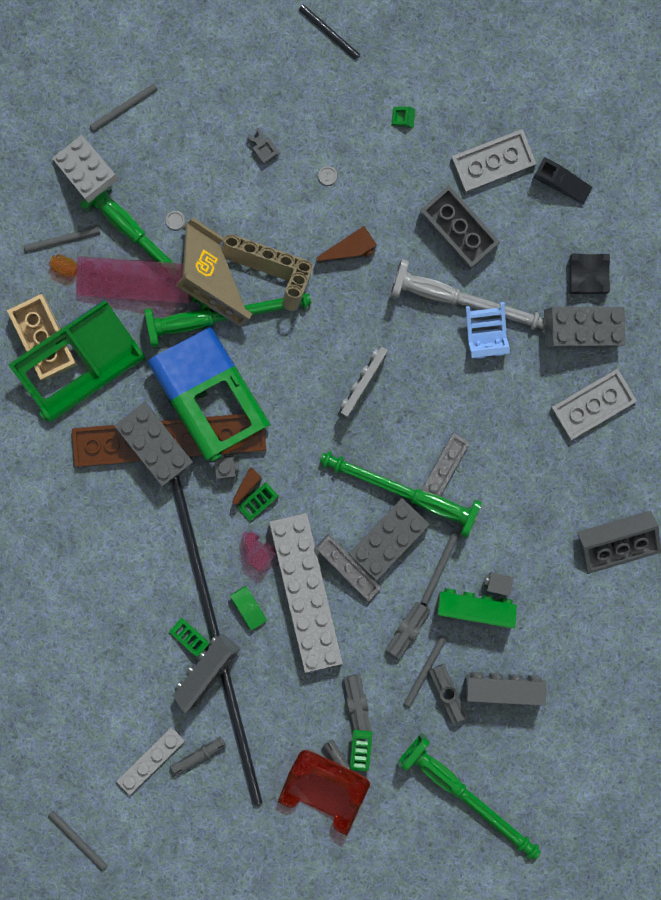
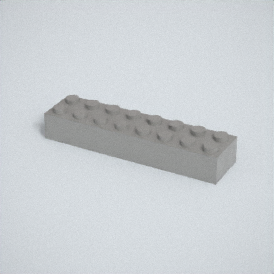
(306, 592)

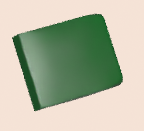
(403, 116)

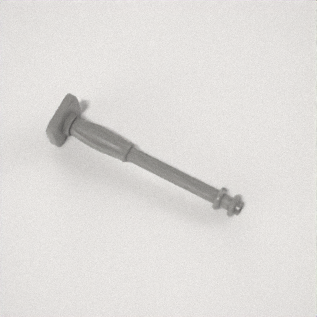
(444, 293)

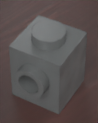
(226, 468)
(498, 583)

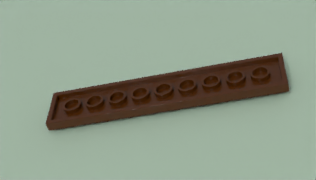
(107, 446)

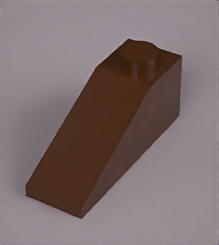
(353, 246)

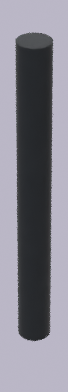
(331, 33)

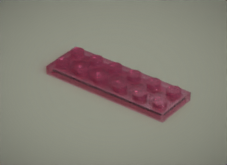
(130, 279)

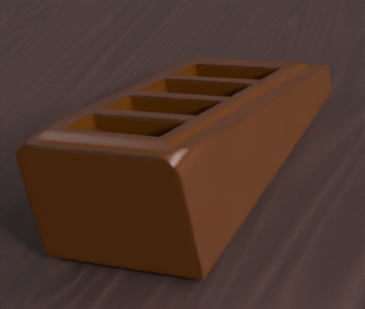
(249, 482)

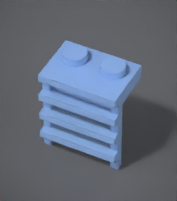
(490, 341)

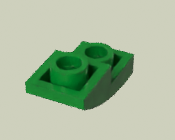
(248, 608)

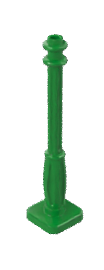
(128, 226)
(199, 319)
(423, 499)

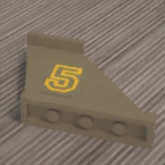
(208, 274)

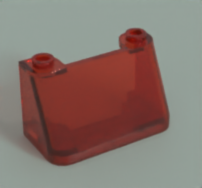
(326, 788)

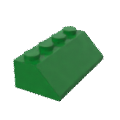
(477, 609)

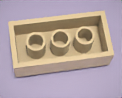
(36, 323)

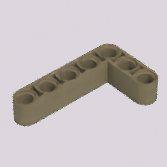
(272, 262)

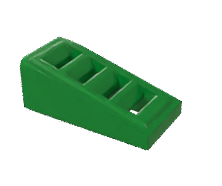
(272, 493)
(199, 650)
(361, 762)

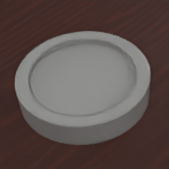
(327, 175)
(175, 220)

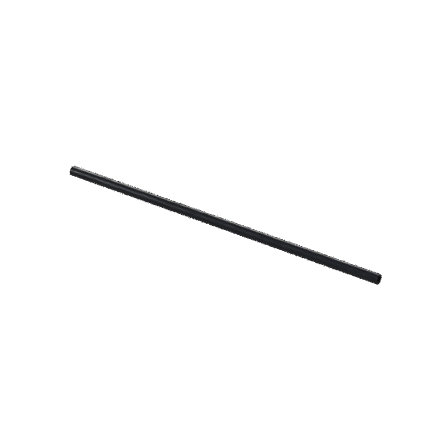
(214, 631)

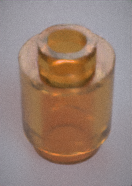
(63, 265)

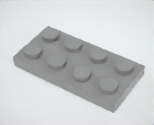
(493, 160)
(85, 168)
(366, 375)
(594, 404)

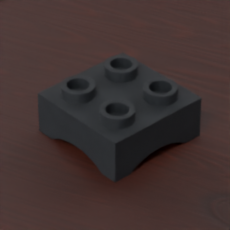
(589, 273)

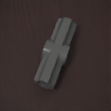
(408, 630)
(442, 682)
(357, 703)

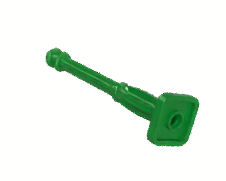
(441, 775)

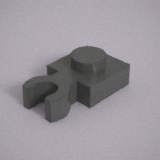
(264, 148)

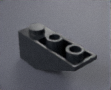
(562, 180)

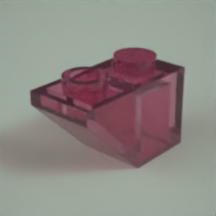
(256, 553)

